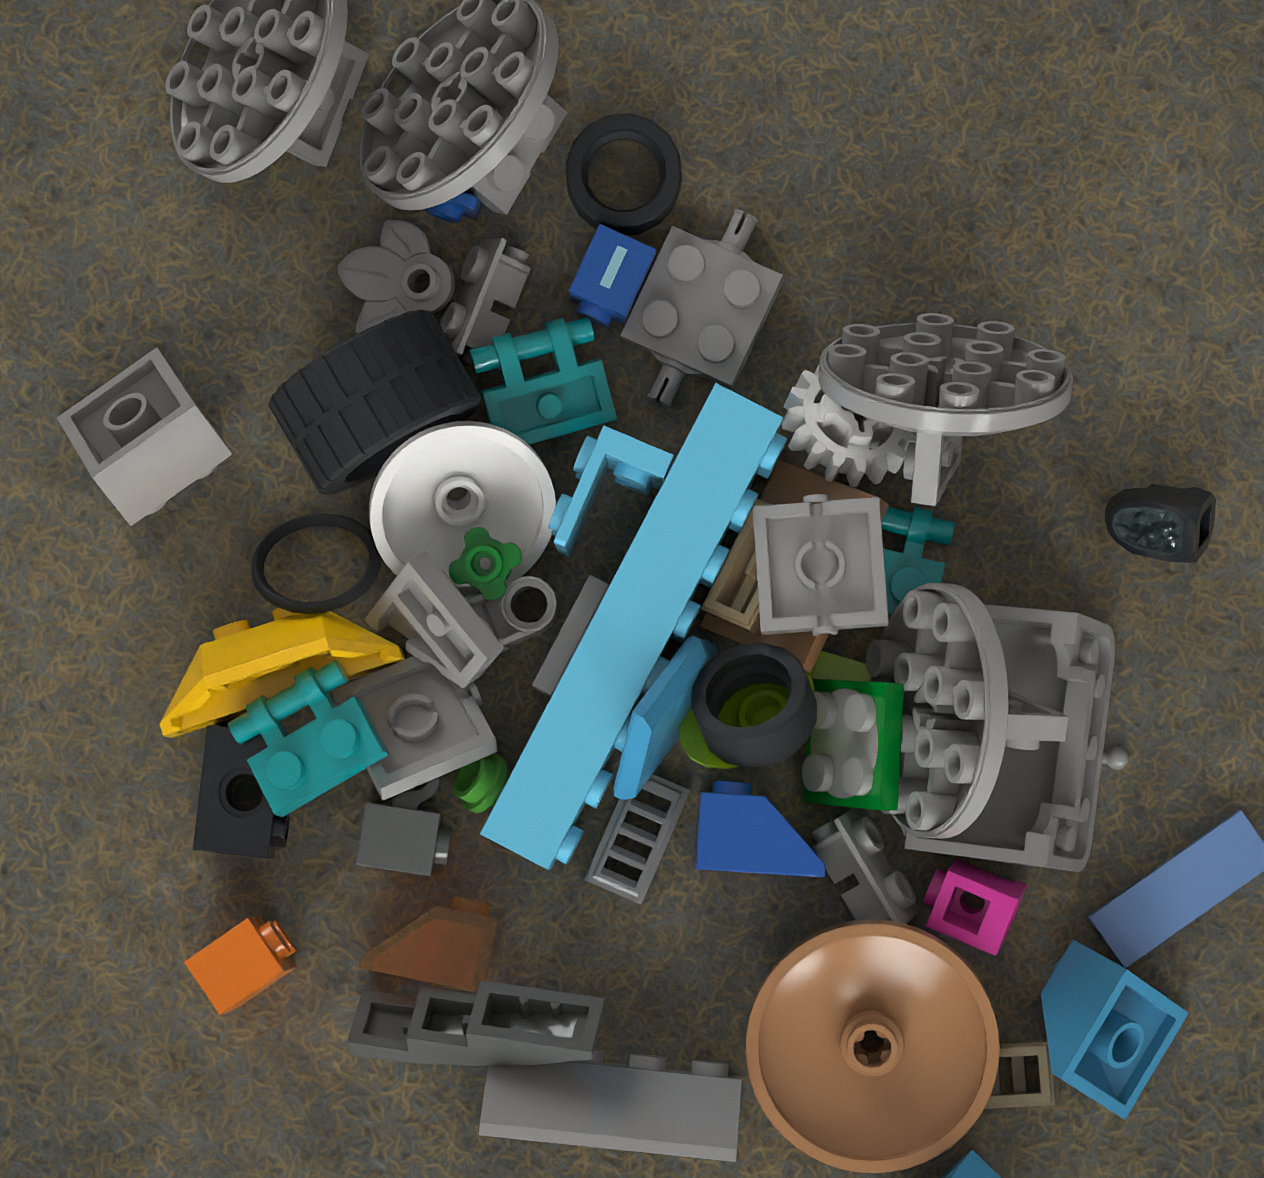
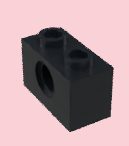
(219, 822)

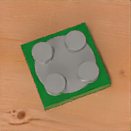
(855, 745)

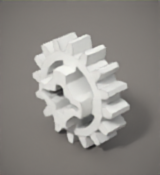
(840, 436)

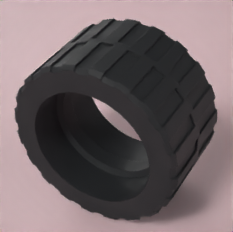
(371, 397)

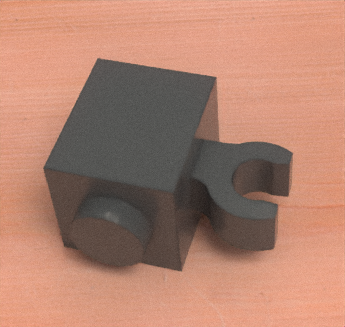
(403, 836)

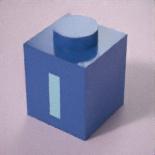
(611, 277)

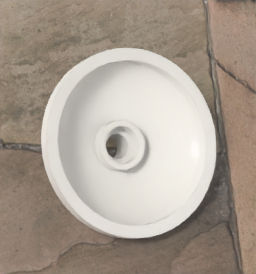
(505, 495)

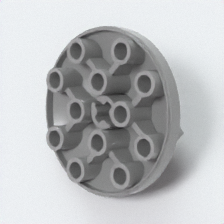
(267, 87)
(472, 108)
(943, 387)
(953, 707)

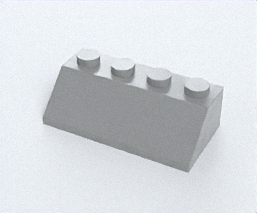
(617, 1106)

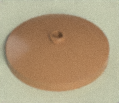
(885, 1102)

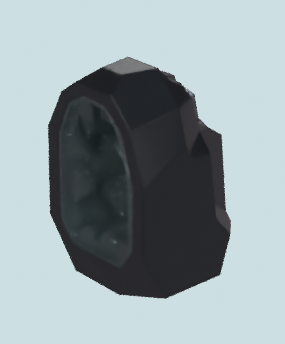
(1162, 521)

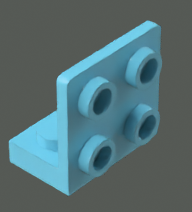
(634, 465)

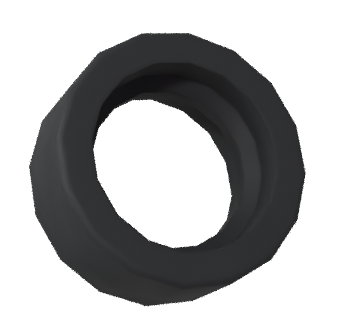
(631, 128)
(737, 670)

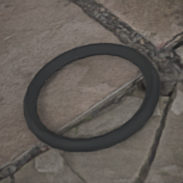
(327, 605)

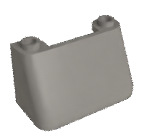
(1048, 795)

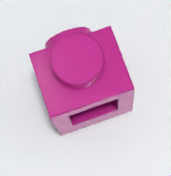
(979, 927)

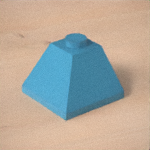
(1105, 1027)

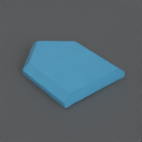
(658, 716)

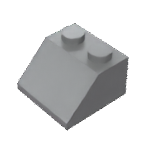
(143, 437)

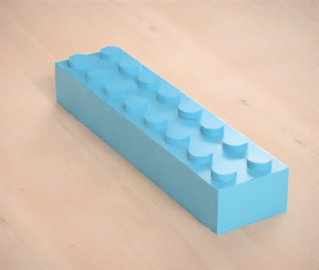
(633, 626)

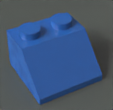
(749, 835)

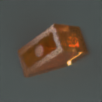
(441, 946)

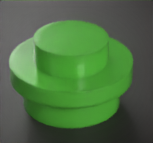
(481, 782)

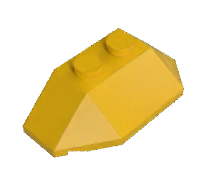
(264, 660)

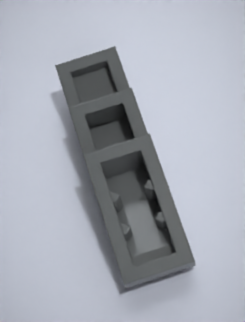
(483, 1028)

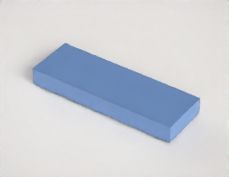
(1180, 889)

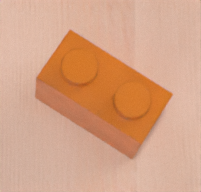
(242, 963)

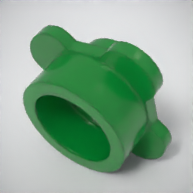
(502, 558)

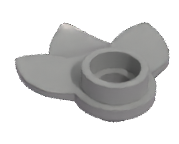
(388, 275)

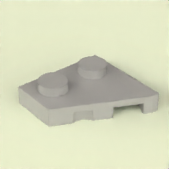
(436, 621)

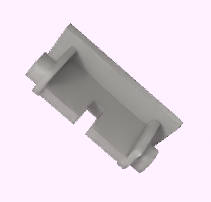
(487, 278)
(858, 850)

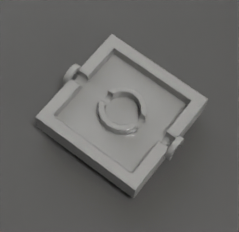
(820, 565)
(423, 722)

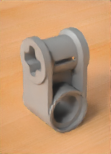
(501, 612)

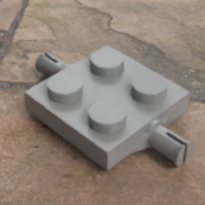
(702, 307)

